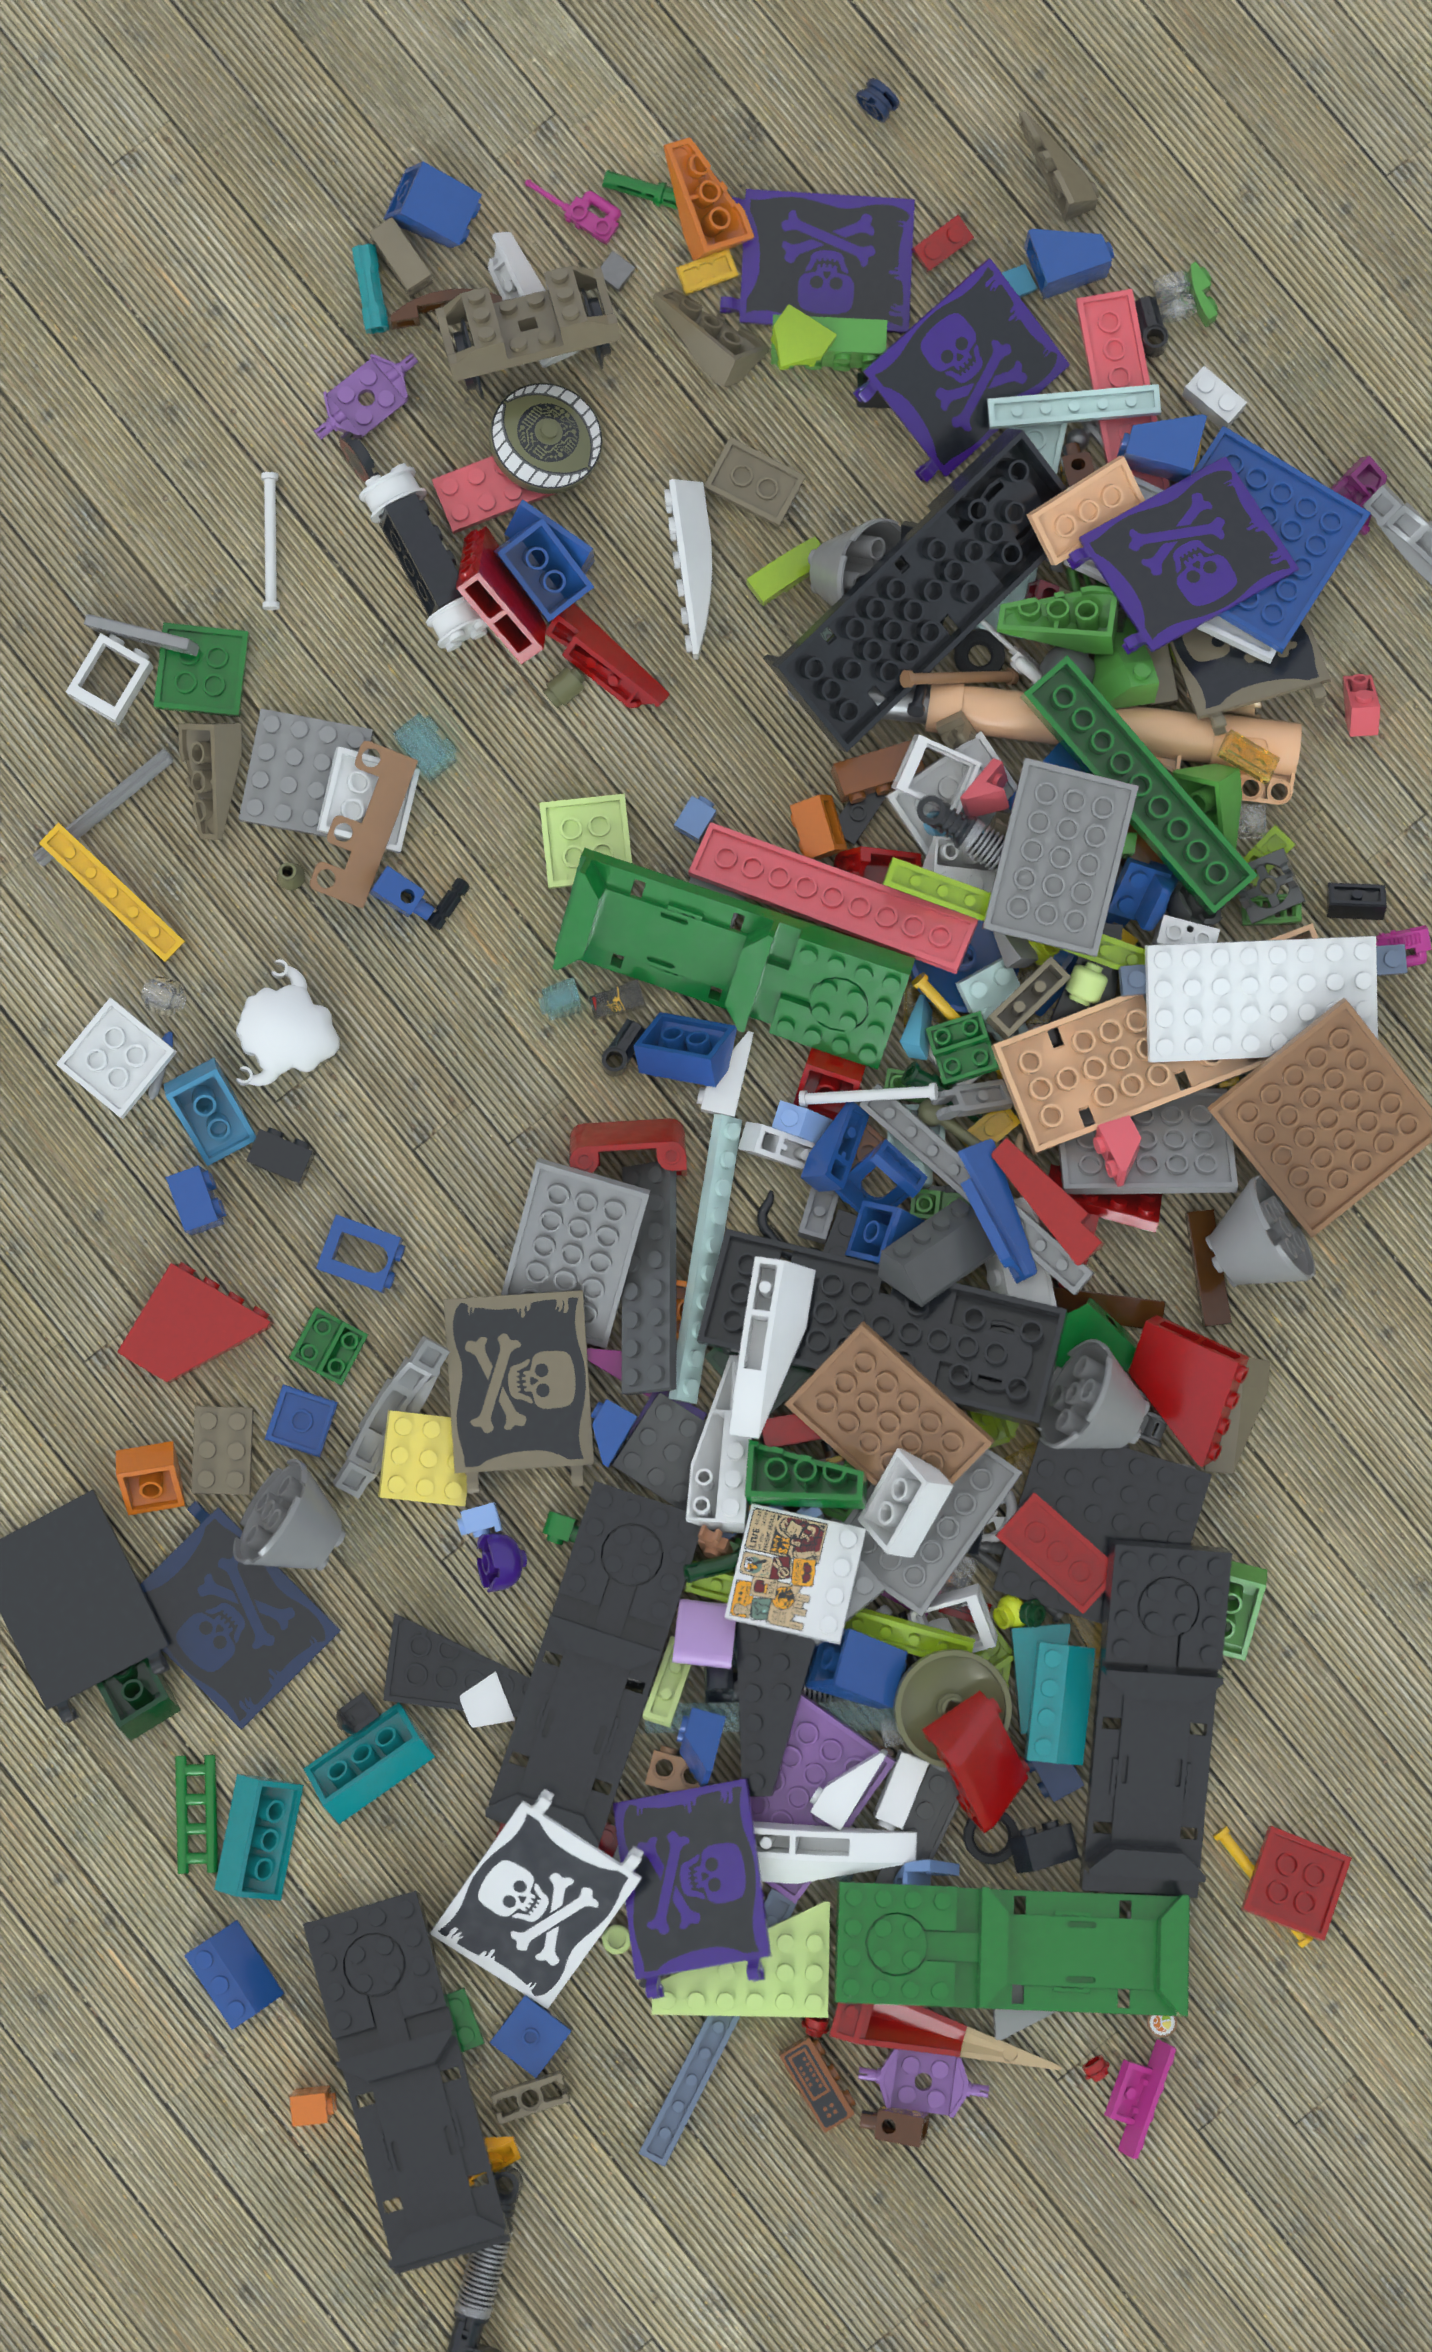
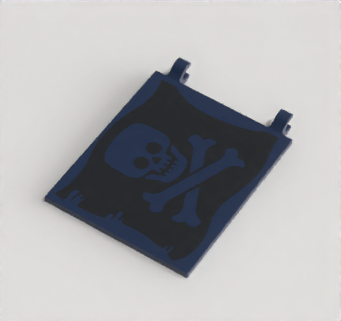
(231, 1623)

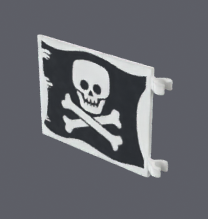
(536, 1903)

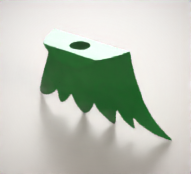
(1093, 1323)

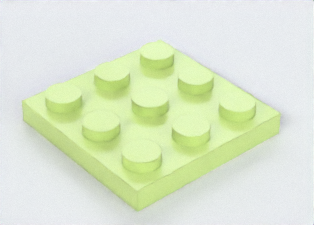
(578, 824)

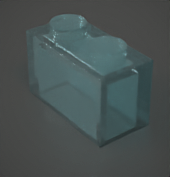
(422, 743)

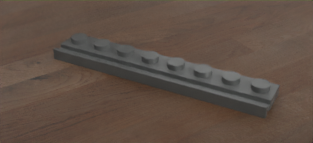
(928, 1817)

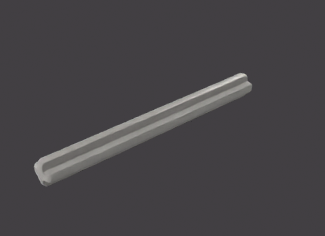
(112, 800)

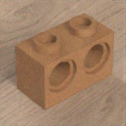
(675, 1780)

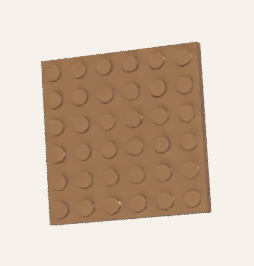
(1326, 1117)

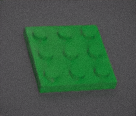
(203, 682)

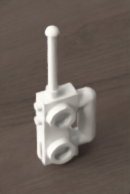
(1021, 660)

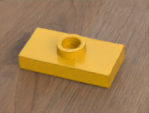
(707, 272)

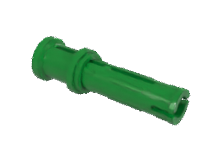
(660, 194)

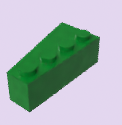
(800, 1481)

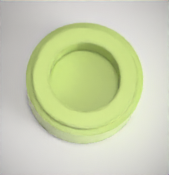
(616, 1939)

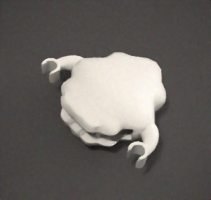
(285, 1030)

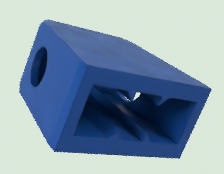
(389, 890)

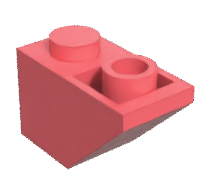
(1361, 705)
(1119, 1146)

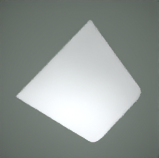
(486, 1703)

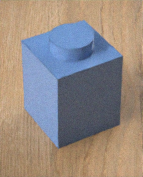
(695, 818)

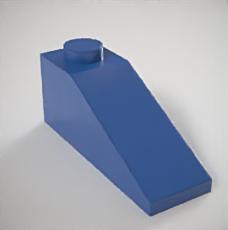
(835, 1151)

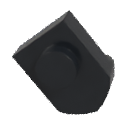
(356, 1714)

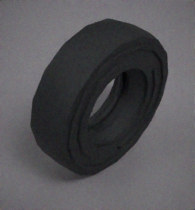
(983, 638)

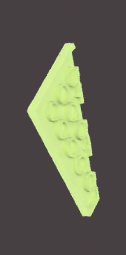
(793, 1983)

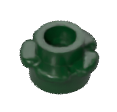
(1032, 1613)

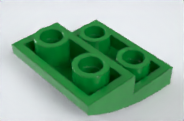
(962, 1048)
(328, 1346)

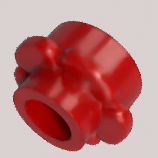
(815, 2026)
(1096, 2068)

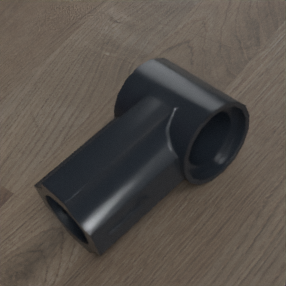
(1151, 325)
(622, 1046)

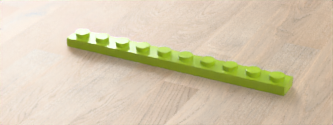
(974, 903)
(895, 1631)

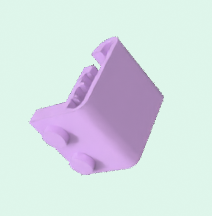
(703, 1634)

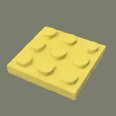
(420, 1460)

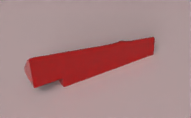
(604, 659)
(1050, 1202)

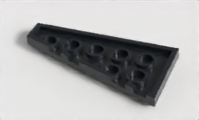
(436, 1670)

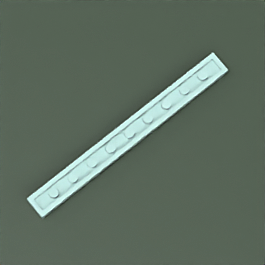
(705, 1253)

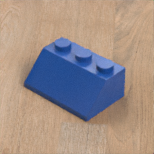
(578, 549)
(544, 569)
(685, 1049)
(234, 1974)

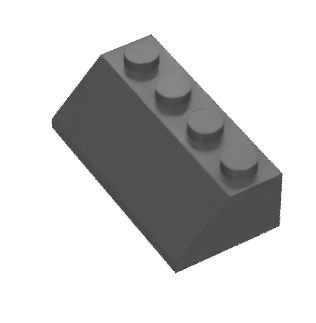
(936, 1253)

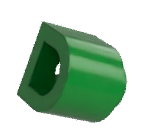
(560, 1528)

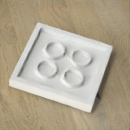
(350, 794)
(116, 1058)

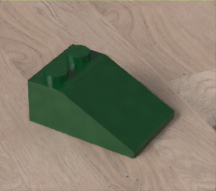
(138, 1699)

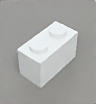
(1214, 398)

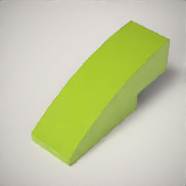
(782, 572)

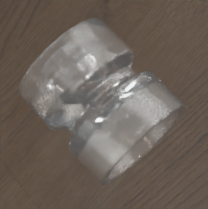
(1175, 297)

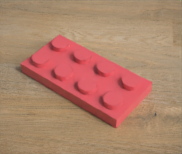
(479, 494)

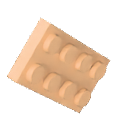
(1083, 508)

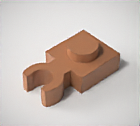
(713, 1543)

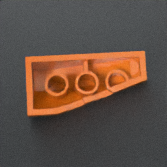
(705, 208)

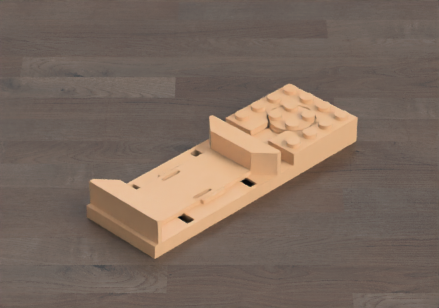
(1100, 1069)

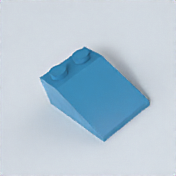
(209, 1111)

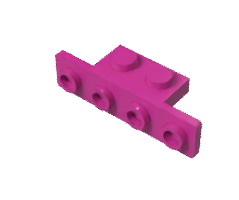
(1137, 2096)

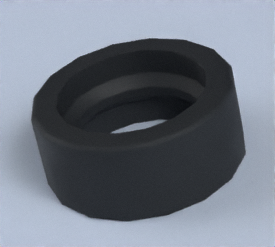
(989, 1858)

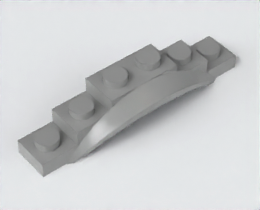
(1404, 528)
(402, 1393)

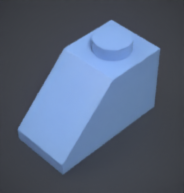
(800, 1121)

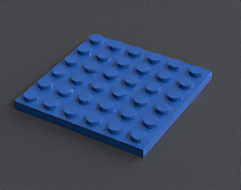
(1310, 522)

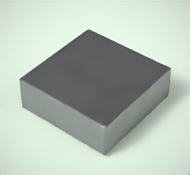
(616, 271)

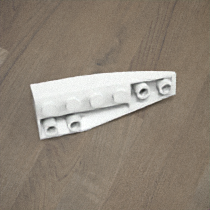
(770, 1338)

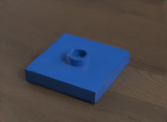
(301, 1420)
(530, 2036)

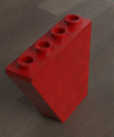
(498, 597)
(189, 1325)
(1189, 1384)

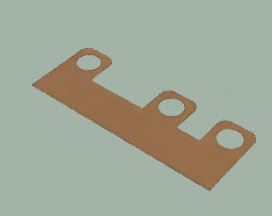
(372, 835)

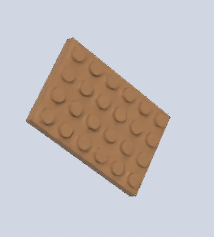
(875, 1401)

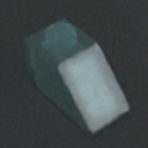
(560, 1000)

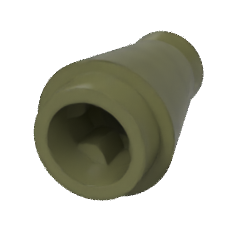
(295, 880)

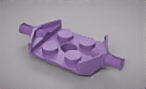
(377, 377)

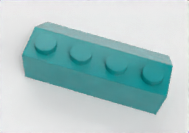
(1059, 1703)
(368, 1763)
(258, 1837)

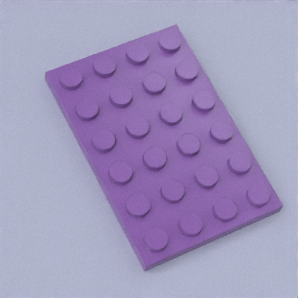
(816, 1753)

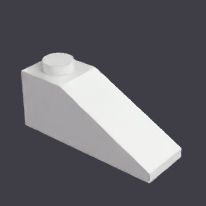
(725, 1096)
(775, 1145)
(842, 1793)

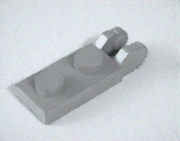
(973, 1099)

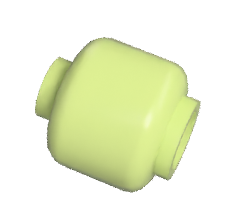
(1086, 983)

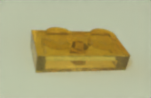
(1248, 756)

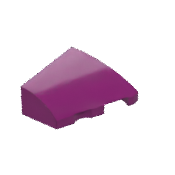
(1361, 483)

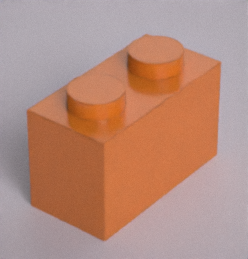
(818, 827)
(312, 2105)

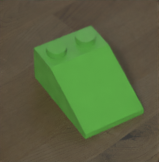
(1244, 1602)

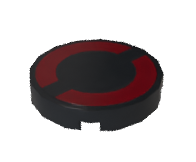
(357, 456)

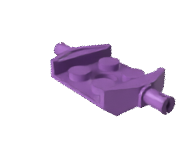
(943, 2096)

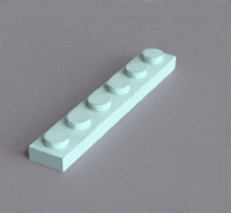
(1074, 406)

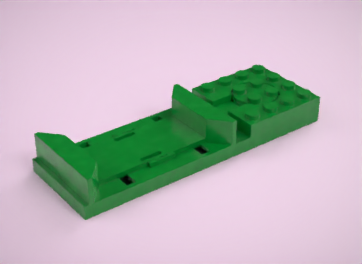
(776, 969)
(971, 1948)

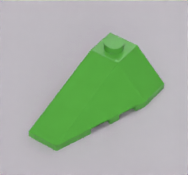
(1073, 620)
(1126, 678)
(1217, 793)

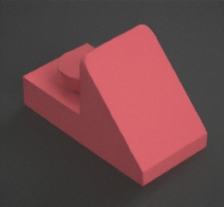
(986, 791)

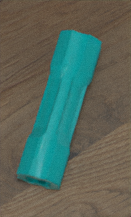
(370, 288)

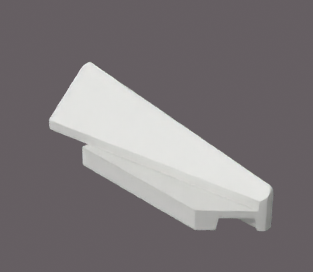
(515, 276)

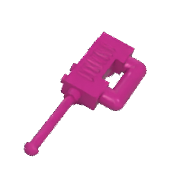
(579, 214)
(1415, 938)

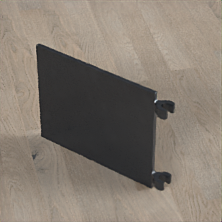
(75, 1603)

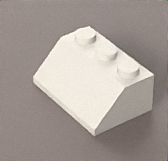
(905, 1504)

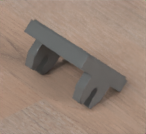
(1294, 897)

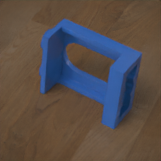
(895, 1166)
(376, 1281)

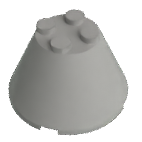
(849, 556)
(1258, 1240)
(1092, 1402)
(289, 1522)

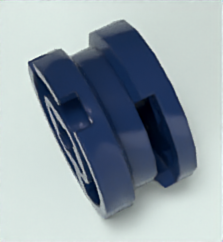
(877, 100)

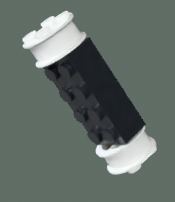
(418, 545)

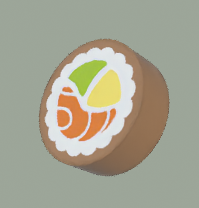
(1162, 2025)

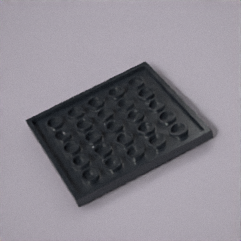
(1105, 1498)

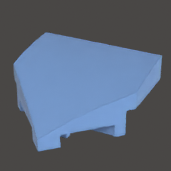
(920, 1871)

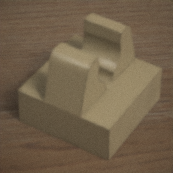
(955, 730)

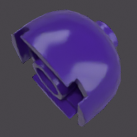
(500, 1561)

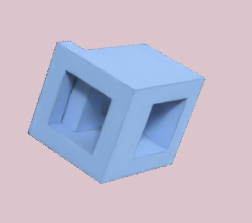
(479, 1520)

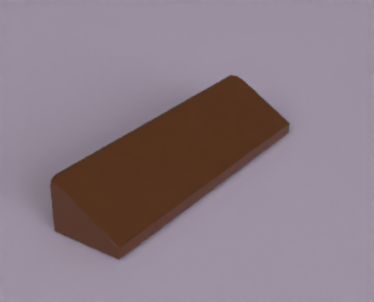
(1209, 1282)
(1123, 1309)

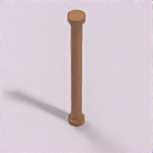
(908, 678)

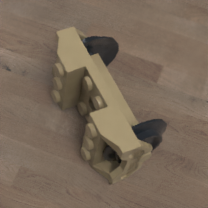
(529, 325)

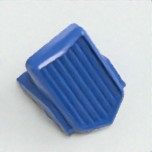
(1143, 892)

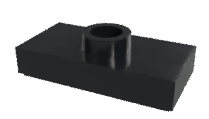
(857, 816)

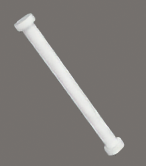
(270, 540)
(868, 1095)

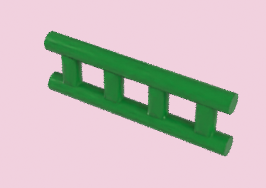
(208, 1799)

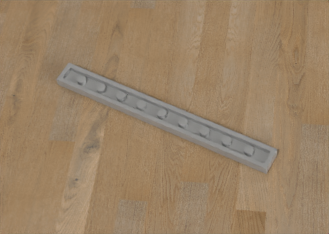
(947, 1164)

